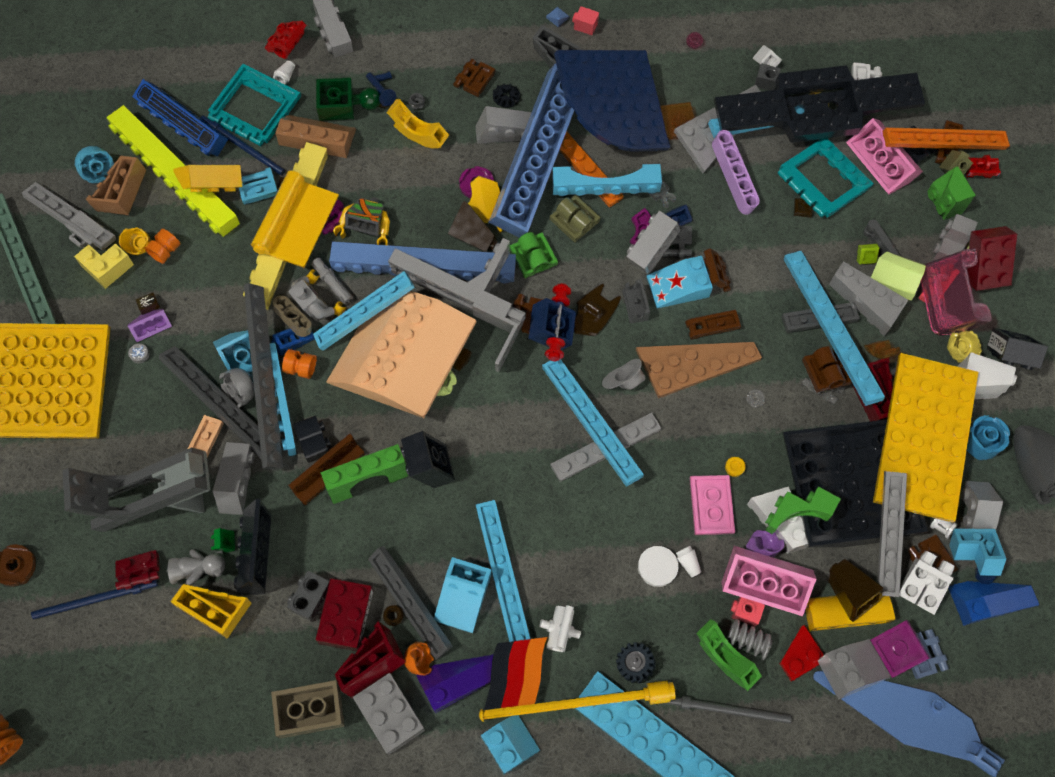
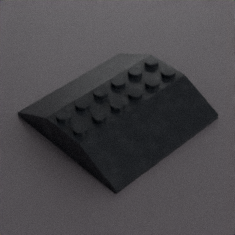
(846, 465)

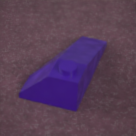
(455, 680)

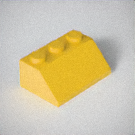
(209, 177)

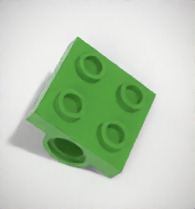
(533, 254)

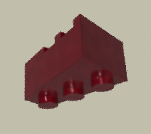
(883, 377)

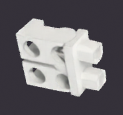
(926, 584)

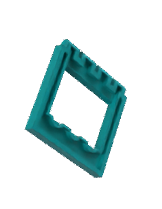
(263, 84)
(810, 193)

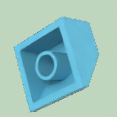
(510, 743)

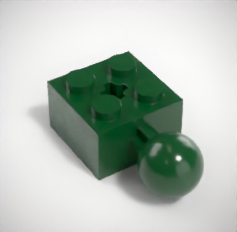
(337, 99)

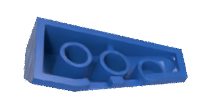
(985, 601)

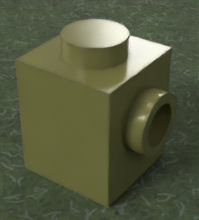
(956, 159)

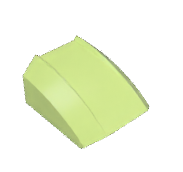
(899, 274)

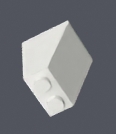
(992, 378)

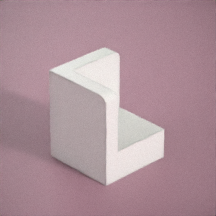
(767, 57)

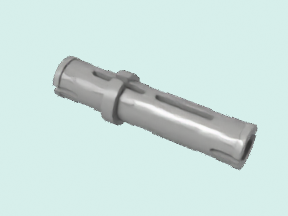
(327, 275)

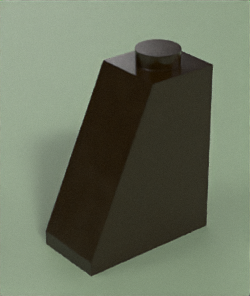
(472, 230)
(854, 589)

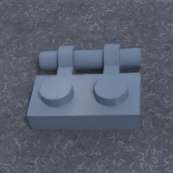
(928, 667)

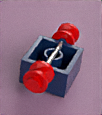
(553, 322)

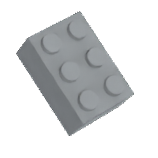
(653, 242)
(389, 714)

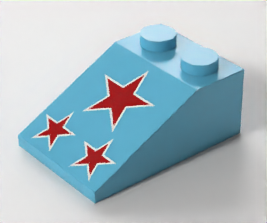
(680, 282)

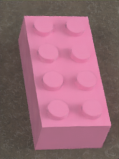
(768, 580)

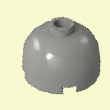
(238, 383)

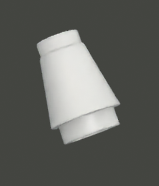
(284, 72)
(689, 561)

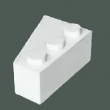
(790, 531)

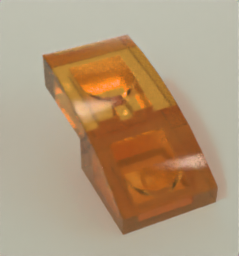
(882, 349)

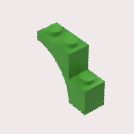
(817, 504)

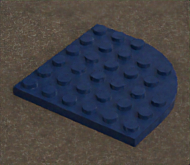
(614, 97)

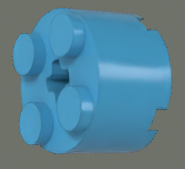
(987, 437)

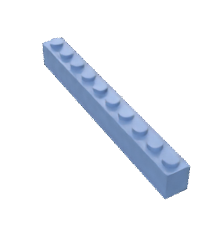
(375, 258)

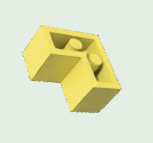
(104, 267)

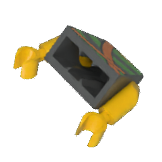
(365, 217)

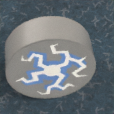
(138, 353)

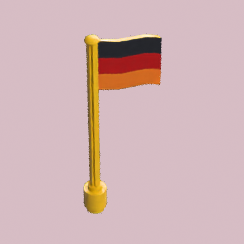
(518, 678)

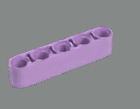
(738, 179)

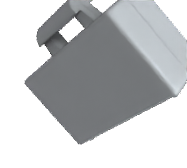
(89, 224)

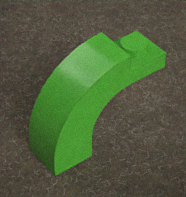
(727, 657)

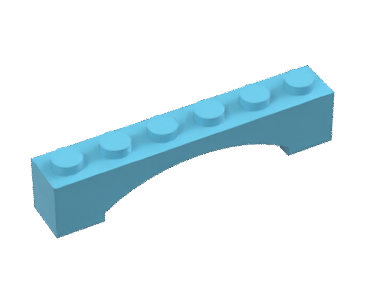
(570, 182)

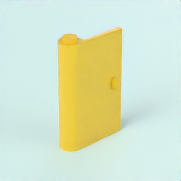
(294, 220)

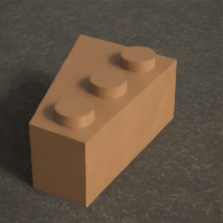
(119, 188)

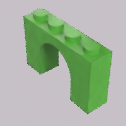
(343, 477)

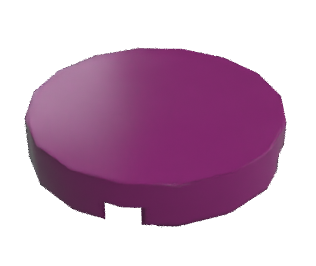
(469, 175)

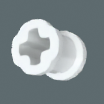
(944, 527)

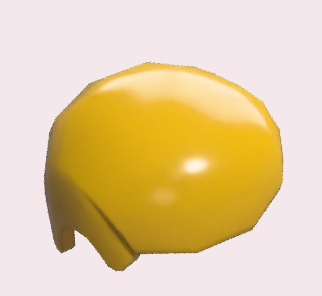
(134, 241)

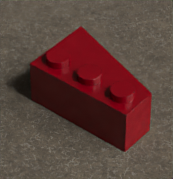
(371, 662)

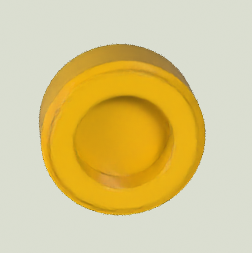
(735, 466)

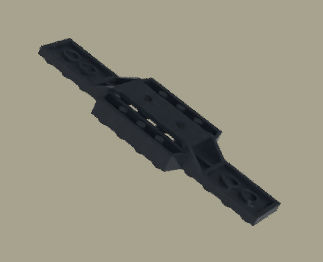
(818, 120)

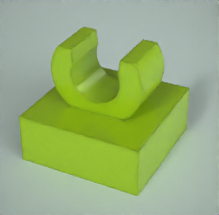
(867, 253)

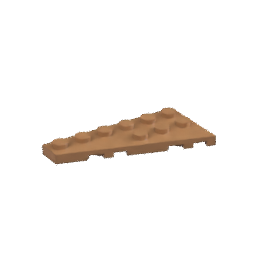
(687, 365)

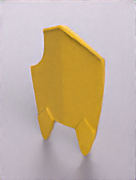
(484, 197)

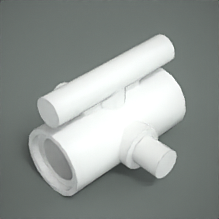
(560, 628)

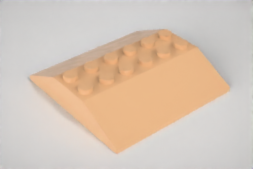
(404, 353)

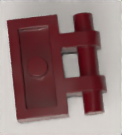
(137, 570)

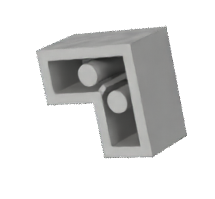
(954, 236)
(983, 505)

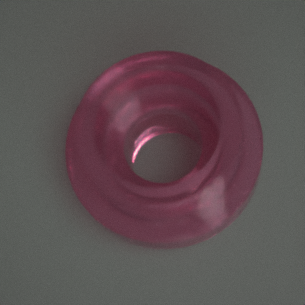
(692, 37)

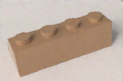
(296, 131)

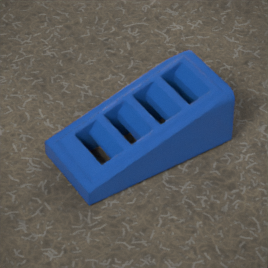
(296, 343)

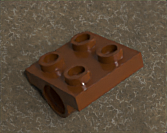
(825, 370)

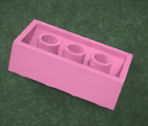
(888, 165)

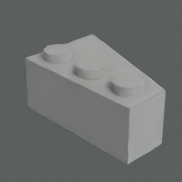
(332, 28)

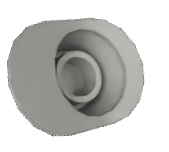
(626, 376)

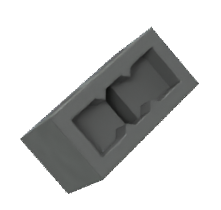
(315, 598)

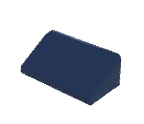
(680, 215)

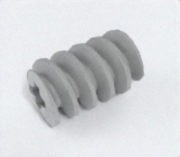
(749, 638)

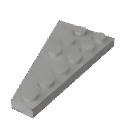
(697, 136)

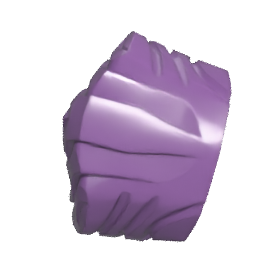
(765, 543)

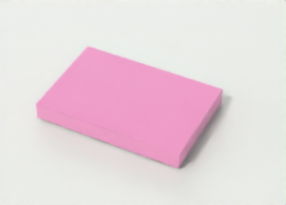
(712, 505)

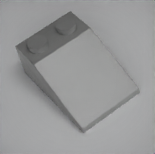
(853, 668)

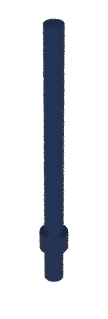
(244, 146)
(91, 599)

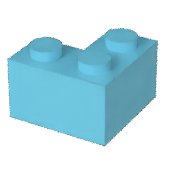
(980, 546)

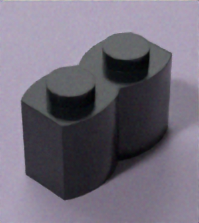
(311, 438)

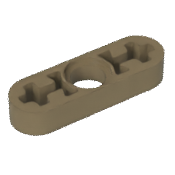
(293, 323)

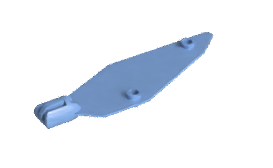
(921, 721)

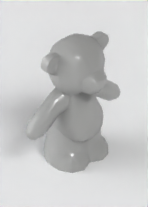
(194, 567)

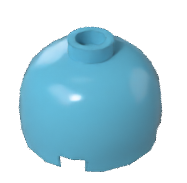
(92, 161)

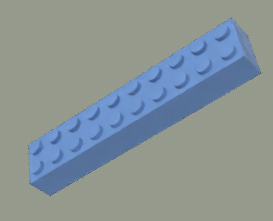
(533, 158)

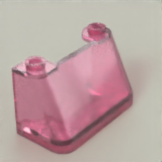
(950, 294)

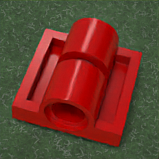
(285, 38)

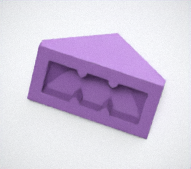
(149, 324)

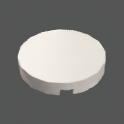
(658, 566)

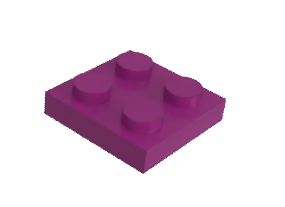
(900, 649)

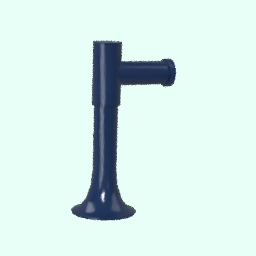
(387, 96)

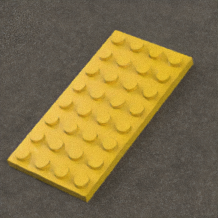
(928, 434)

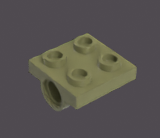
(574, 217)

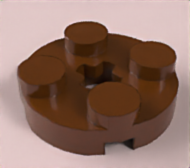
(25, 569)

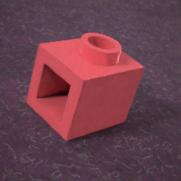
(585, 20)
(747, 611)

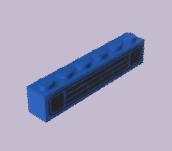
(180, 118)

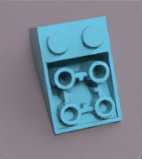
(462, 595)

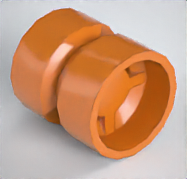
(162, 246)
(301, 364)

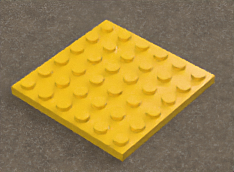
(52, 380)

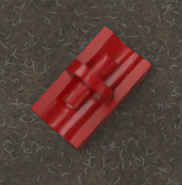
(984, 167)

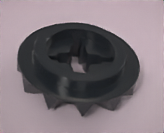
(506, 101)

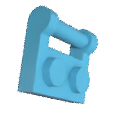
(259, 189)

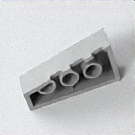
(871, 298)

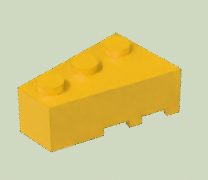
(213, 609)

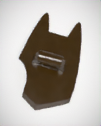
(594, 312)

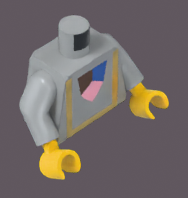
(310, 300)

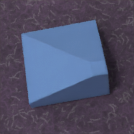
(557, 17)

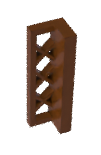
(311, 483)

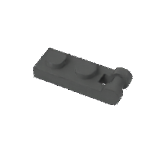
(879, 237)

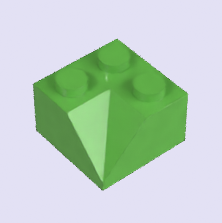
(951, 193)

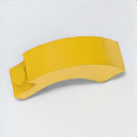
(426, 134)

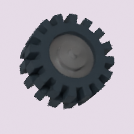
(636, 662)

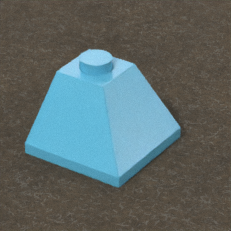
(235, 350)

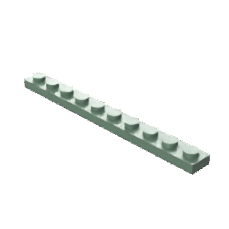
(23, 267)

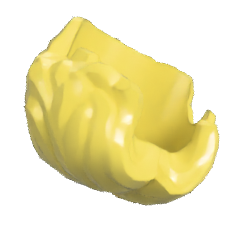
(963, 344)

